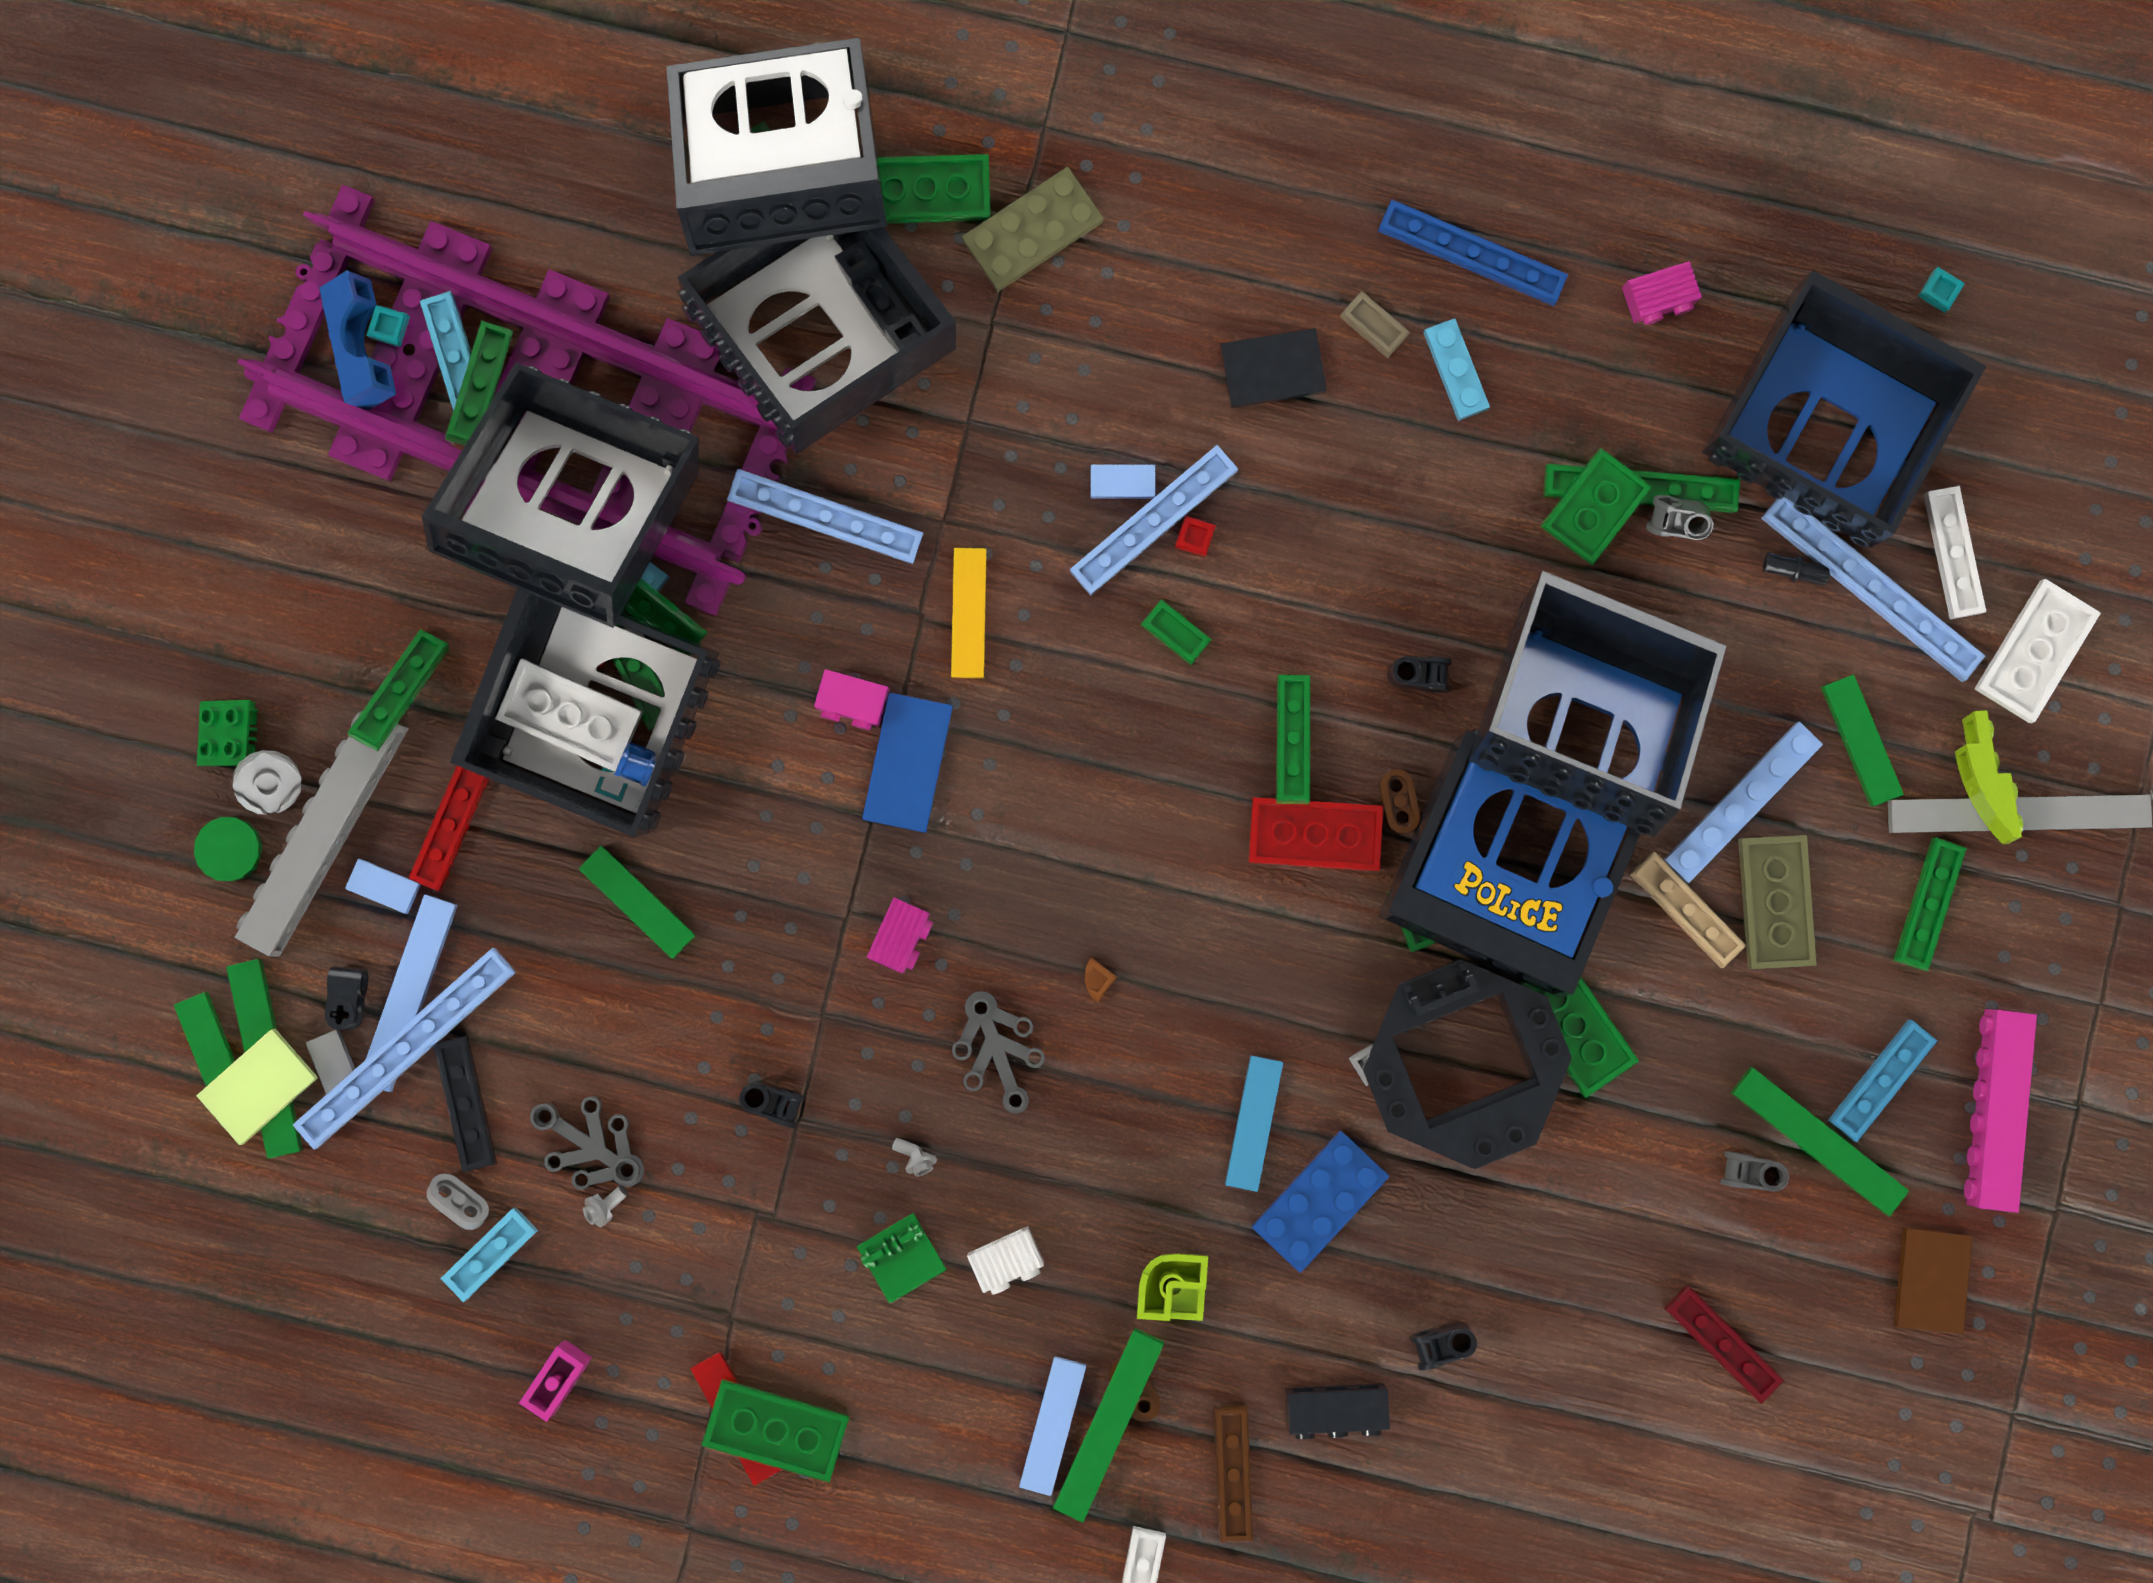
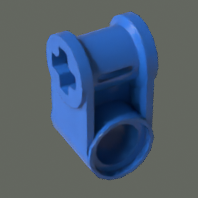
(636, 764)

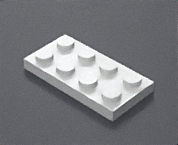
(2037, 651)
(568, 714)

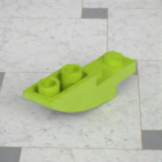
(1989, 792)

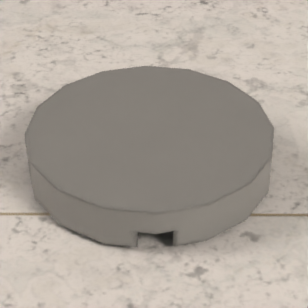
(266, 782)

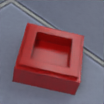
(1195, 536)

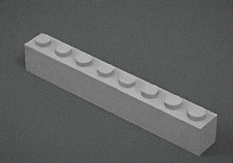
(315, 843)

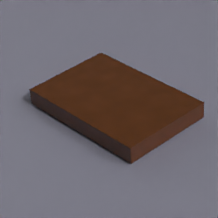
(1933, 1281)

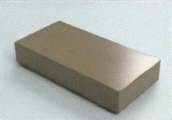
(1374, 324)

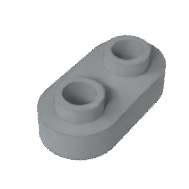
(459, 1200)

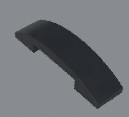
(878, 297)

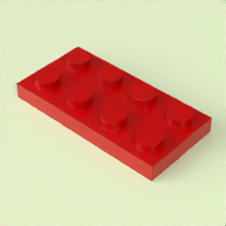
(1316, 834)

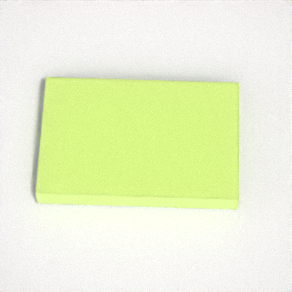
(257, 1086)

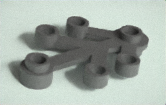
(995, 1046)
(592, 1147)

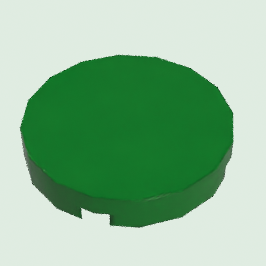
(228, 849)

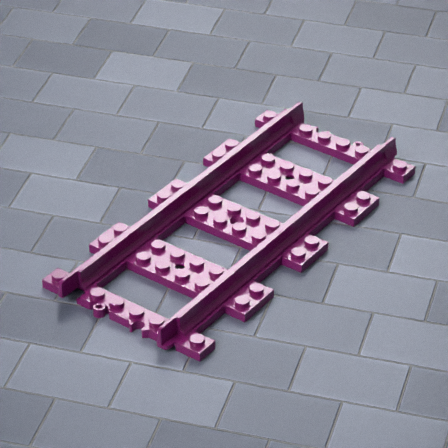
(555, 337)

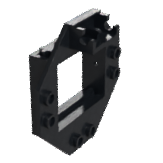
(1493, 1124)

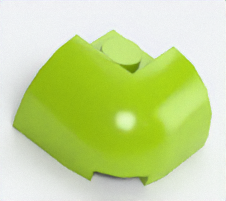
(1173, 1288)

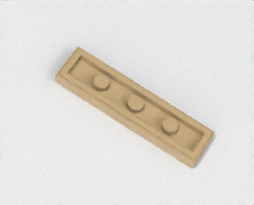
(1687, 909)

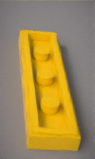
(968, 613)

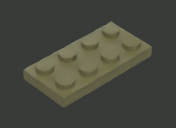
(1032, 229)
(1777, 902)

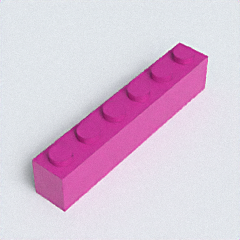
(2000, 1110)

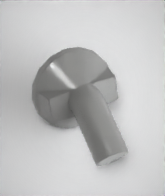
(919, 1162)
(598, 1210)

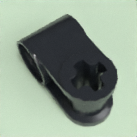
(1427, 674)
(346, 993)
(774, 1103)
(1441, 1346)

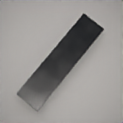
(465, 1104)

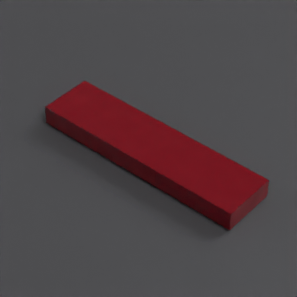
(1723, 1344)

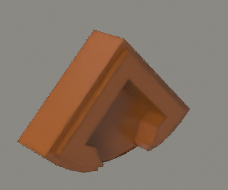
(1097, 979)

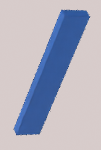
(1473, 252)

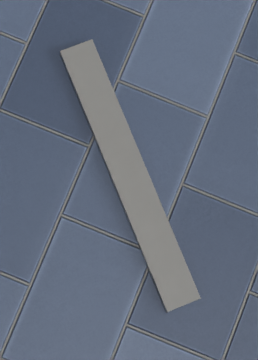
(2036, 812)

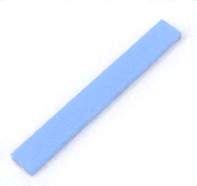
(1875, 589)
(404, 1048)

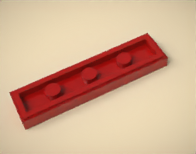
(448, 828)
(709, 1377)

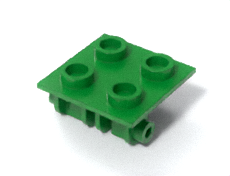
(225, 732)
(901, 1258)

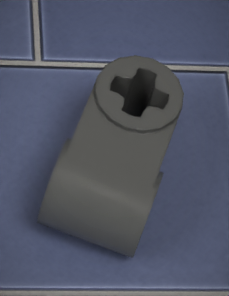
(1673, 516)
(1748, 1172)

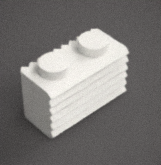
(1006, 1260)

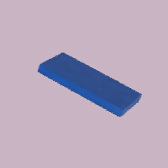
(907, 762)

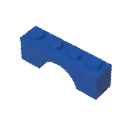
(347, 308)

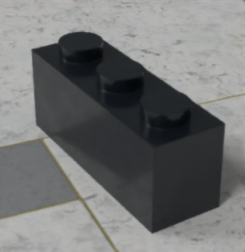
(1337, 1410)

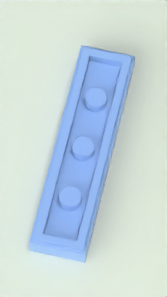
(1052, 1425)

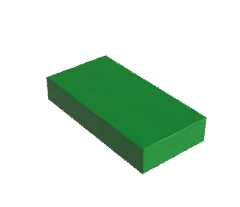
(1176, 632)

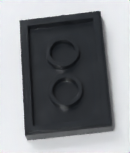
(1273, 368)

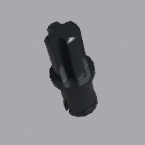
(1795, 569)

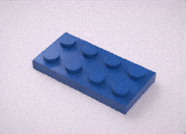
(1320, 1201)

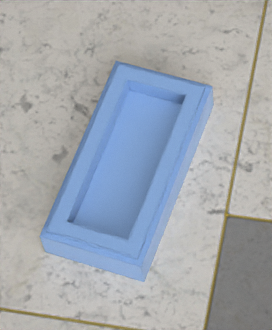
(1122, 481)
(383, 886)

